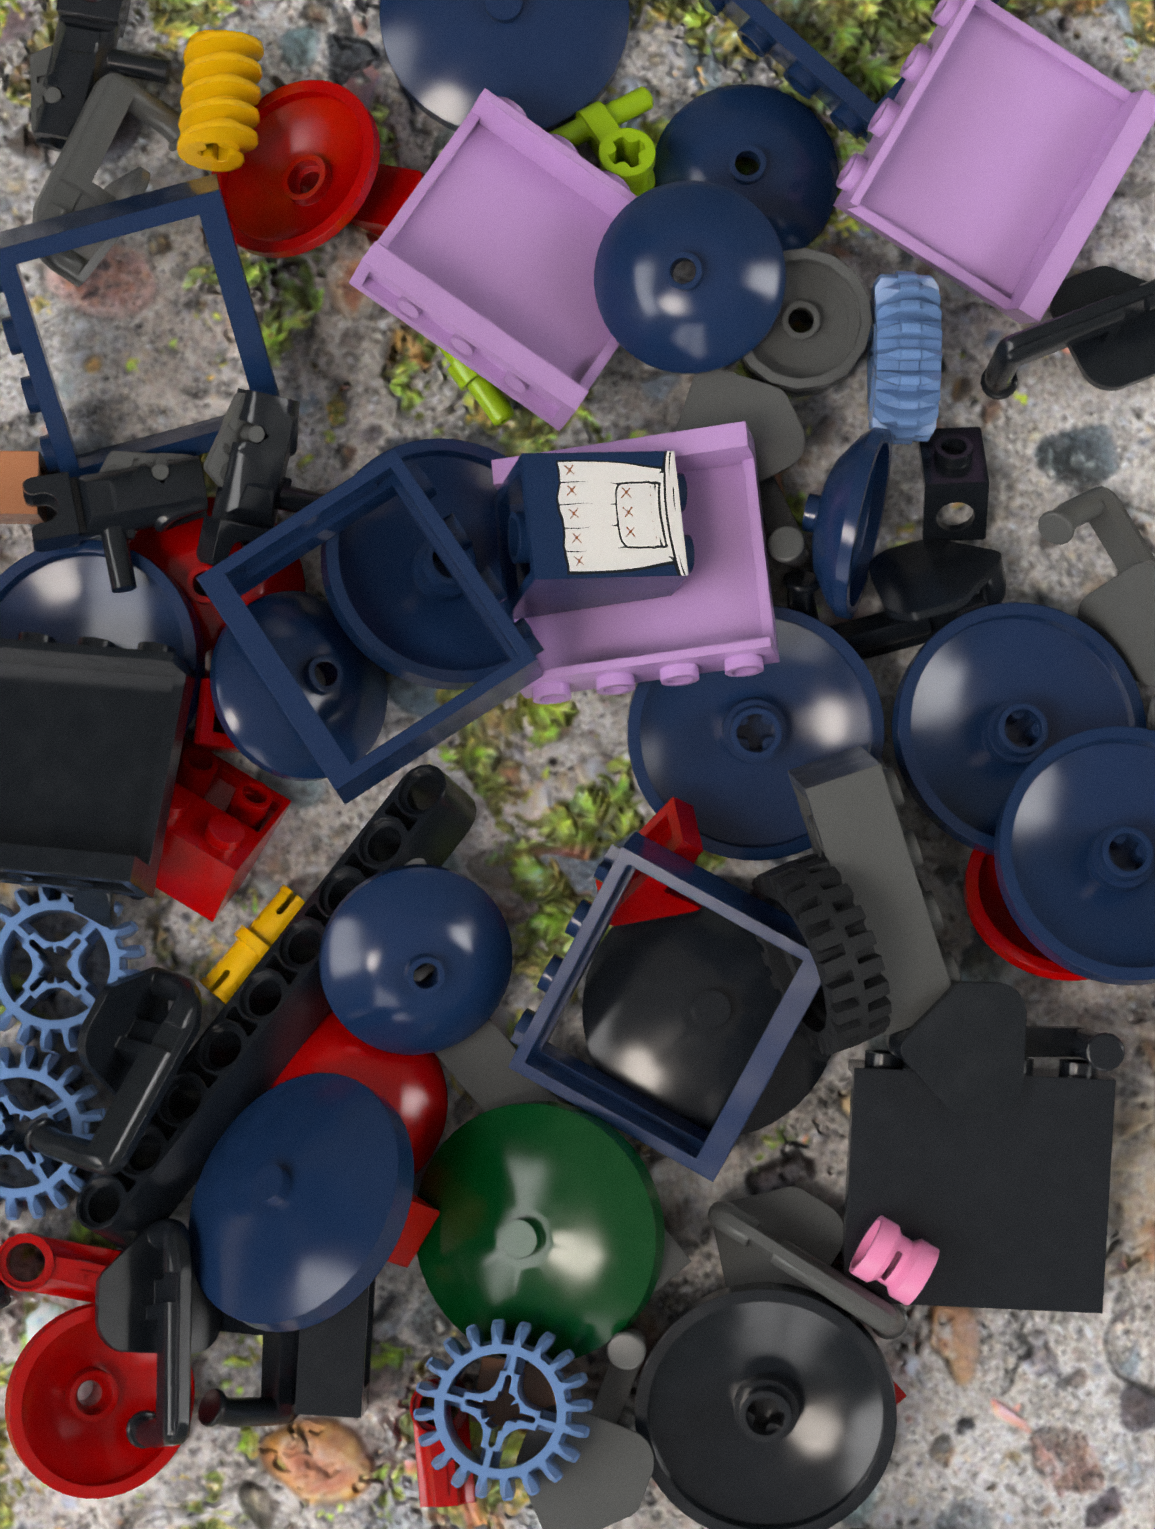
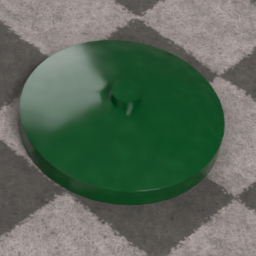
(542, 1226)

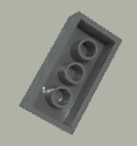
(854, 825)

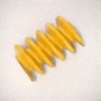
(219, 99)

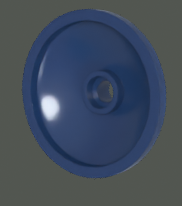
(779, 132)
(727, 302)
(849, 520)
(305, 638)
(394, 927)

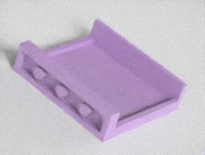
(995, 156)
(503, 257)
(712, 620)

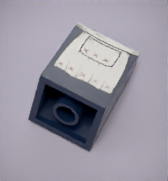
(591, 530)

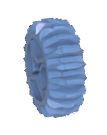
(904, 356)
(37, 987)
(70, 1104)
(448, 1394)

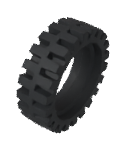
(853, 991)

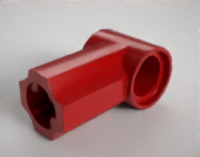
(68, 1269)
(435, 1485)

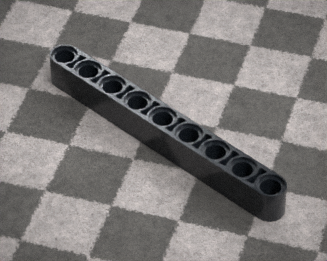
(266, 1015)

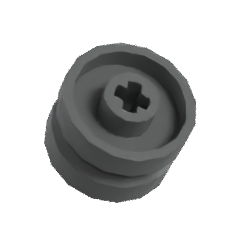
(840, 330)

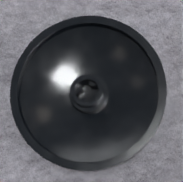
(680, 1012)
(766, 1409)

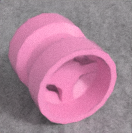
(894, 1260)

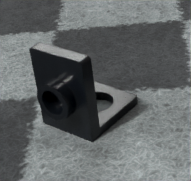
(952, 473)

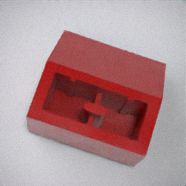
(214, 830)

